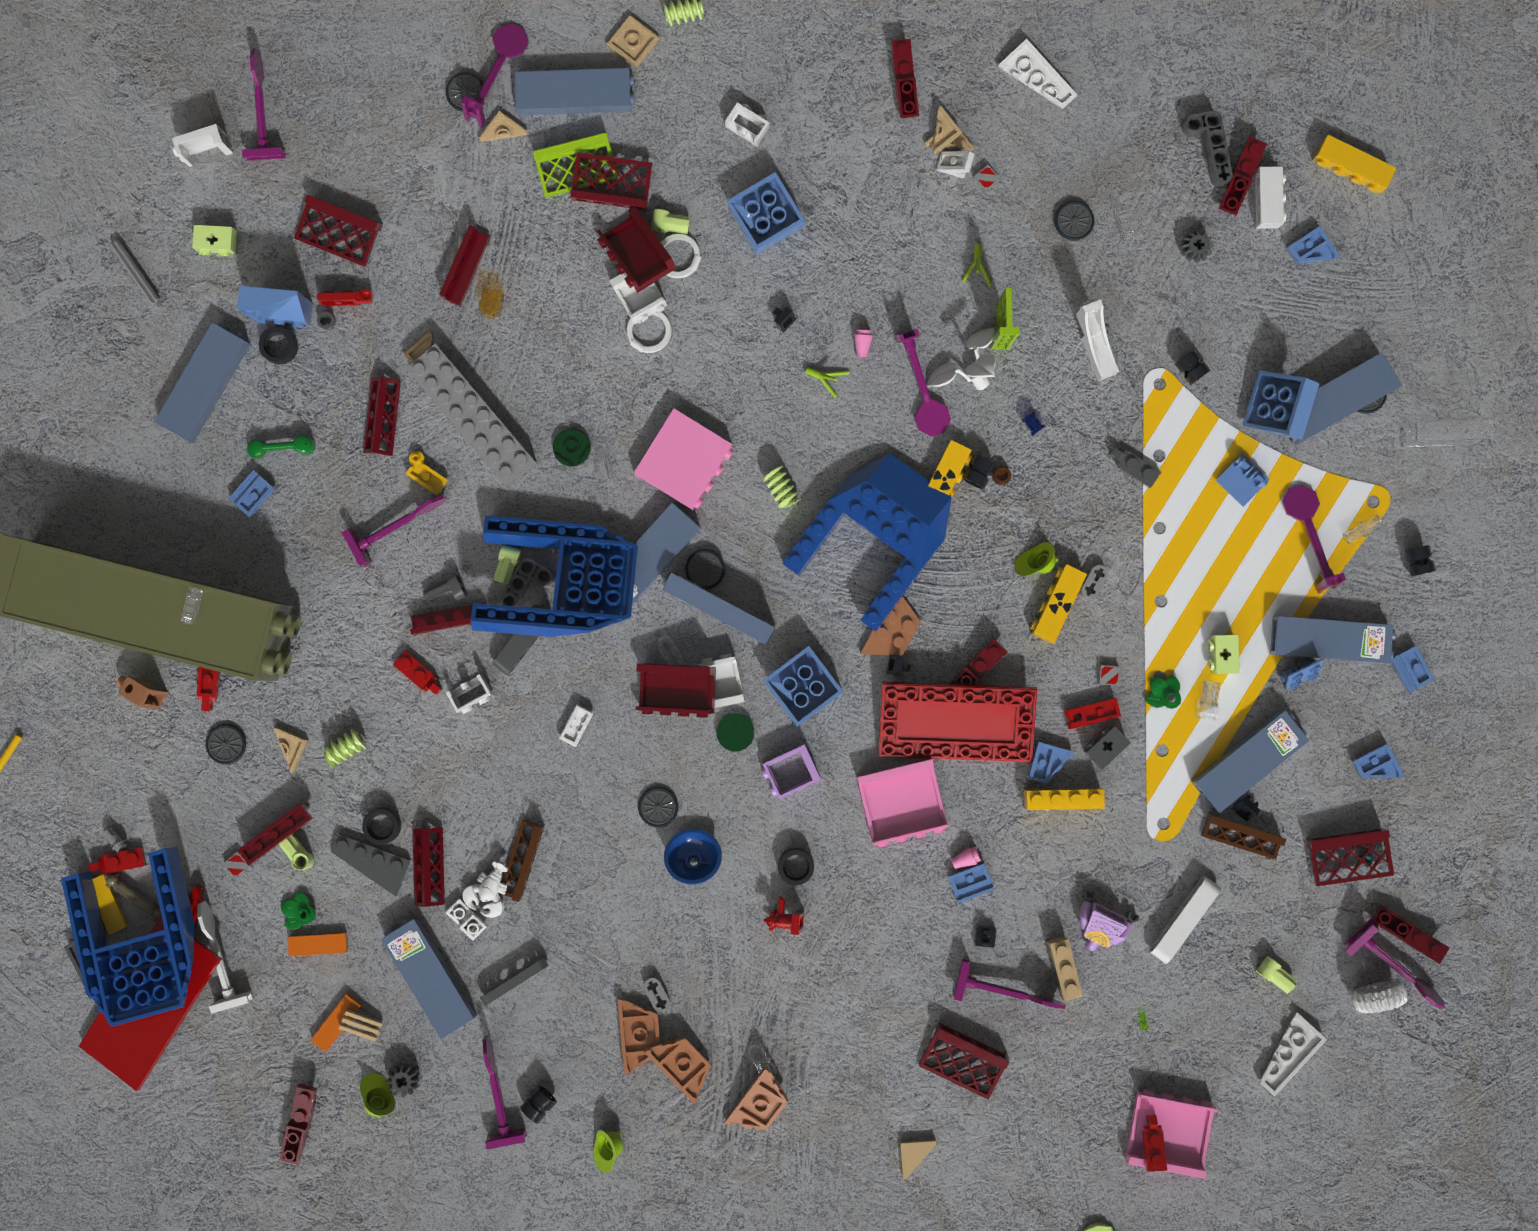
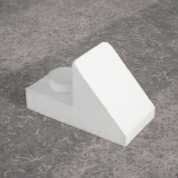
(955, 162)

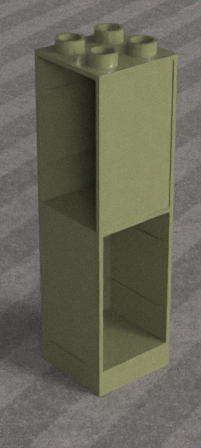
(144, 610)

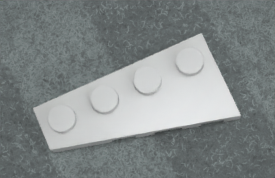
(1035, 72)
(1293, 1051)

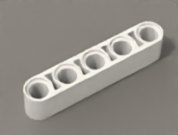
(1185, 919)

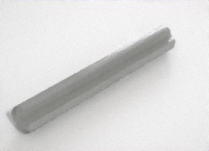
(135, 272)

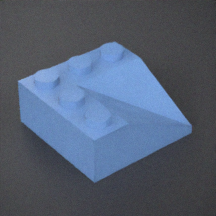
(766, 213)
(274, 306)
(1281, 404)
(803, 686)

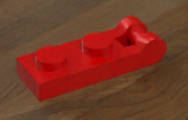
(1093, 713)

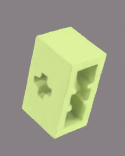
(205, 235)
(1228, 644)

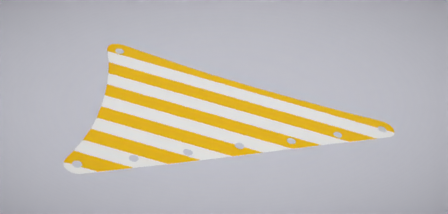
(1222, 575)

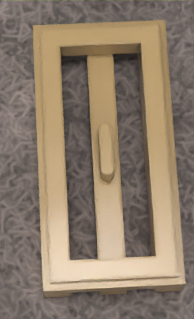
(361, 1033)

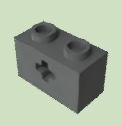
(1116, 745)

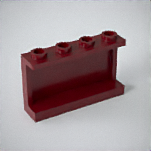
(636, 252)
(677, 689)

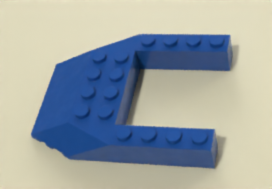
(894, 508)
(591, 578)
(142, 973)

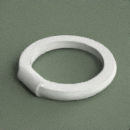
(697, 257)
(640, 347)

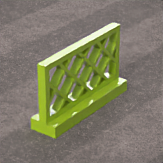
(566, 150)
(1005, 332)

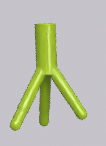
(979, 265)
(826, 375)

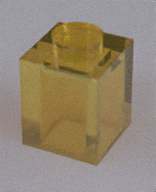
(491, 303)

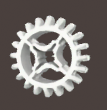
(1379, 996)

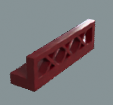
(464, 266)
(375, 416)
(441, 619)
(275, 834)
(422, 872)

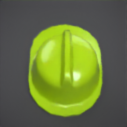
(1036, 560)
(376, 1095)
(607, 1148)

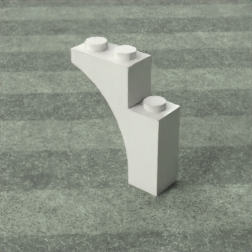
(1095, 339)

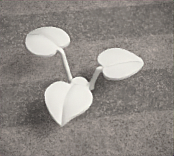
(977, 371)

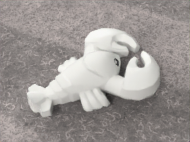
(488, 891)

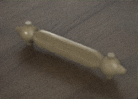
(132, 895)

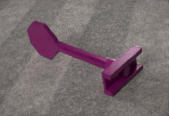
(509, 42)
(263, 151)
(931, 416)
(1302, 505)
(358, 545)
(1363, 938)
(965, 980)
(505, 1136)

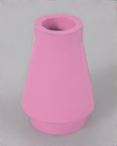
(863, 341)
(966, 858)

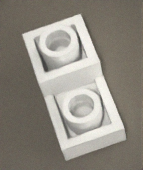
(466, 918)

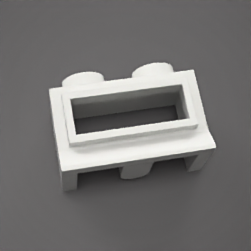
(746, 112)
(466, 687)

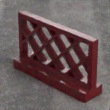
(610, 198)
(343, 215)
(1347, 840)
(969, 1045)

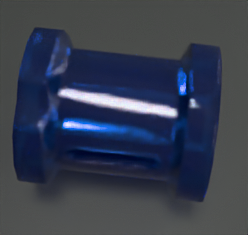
(1033, 423)

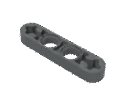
(514, 981)

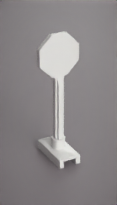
(229, 999)

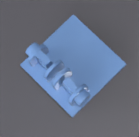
(1242, 480)
(1307, 670)

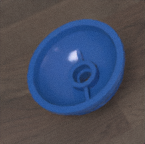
(688, 847)

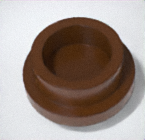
(1001, 475)

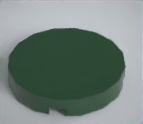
(571, 447)
(735, 732)

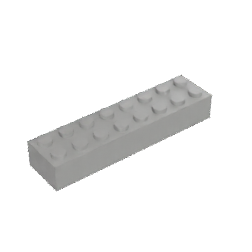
(471, 415)

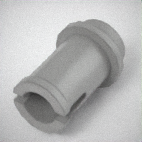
(114, 839)

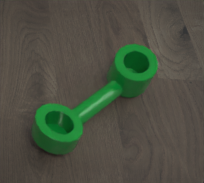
(258, 449)

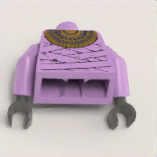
(1103, 925)

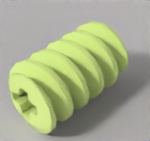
(684, 11)
(781, 488)
(344, 748)

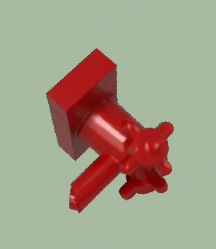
(785, 921)

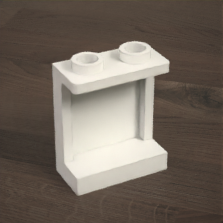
(200, 141)
(639, 304)
(728, 683)

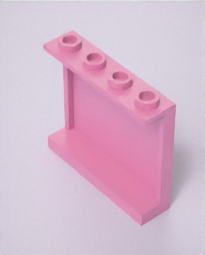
(684, 460)
(902, 802)
(1184, 1127)

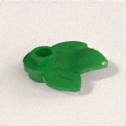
(1162, 690)
(295, 910)

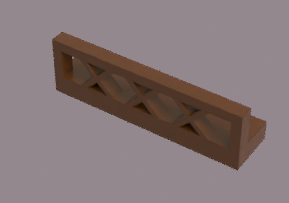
(1246, 830)
(528, 859)

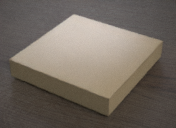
(633, 41)

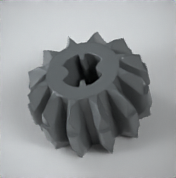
(1201, 241)
(395, 1080)

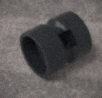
(1192, 367)
(979, 470)
(1419, 553)
(535, 1107)

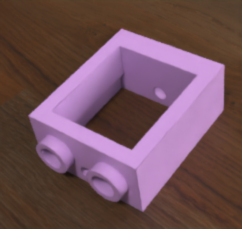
(808, 762)

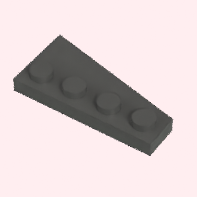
(375, 863)

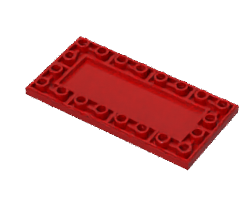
(957, 721)
(136, 1046)

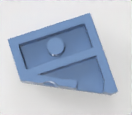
(1313, 248)
(1047, 761)
(1378, 764)

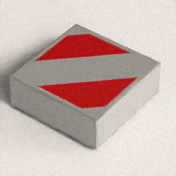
(986, 178)
(1109, 675)
(236, 865)

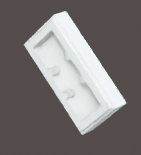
(576, 725)

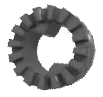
(327, 326)

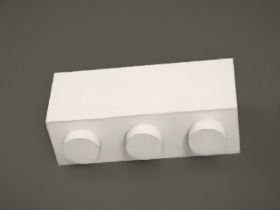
(1270, 197)

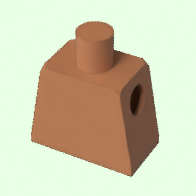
(141, 692)

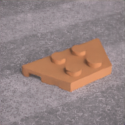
(894, 633)
(638, 1031)
(681, 1064)
(759, 1103)

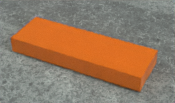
(317, 944)
(329, 1030)

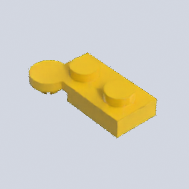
(425, 475)

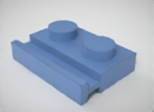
(252, 493)
(1412, 669)
(971, 882)

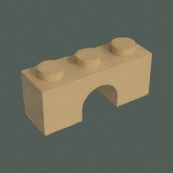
(1065, 968)

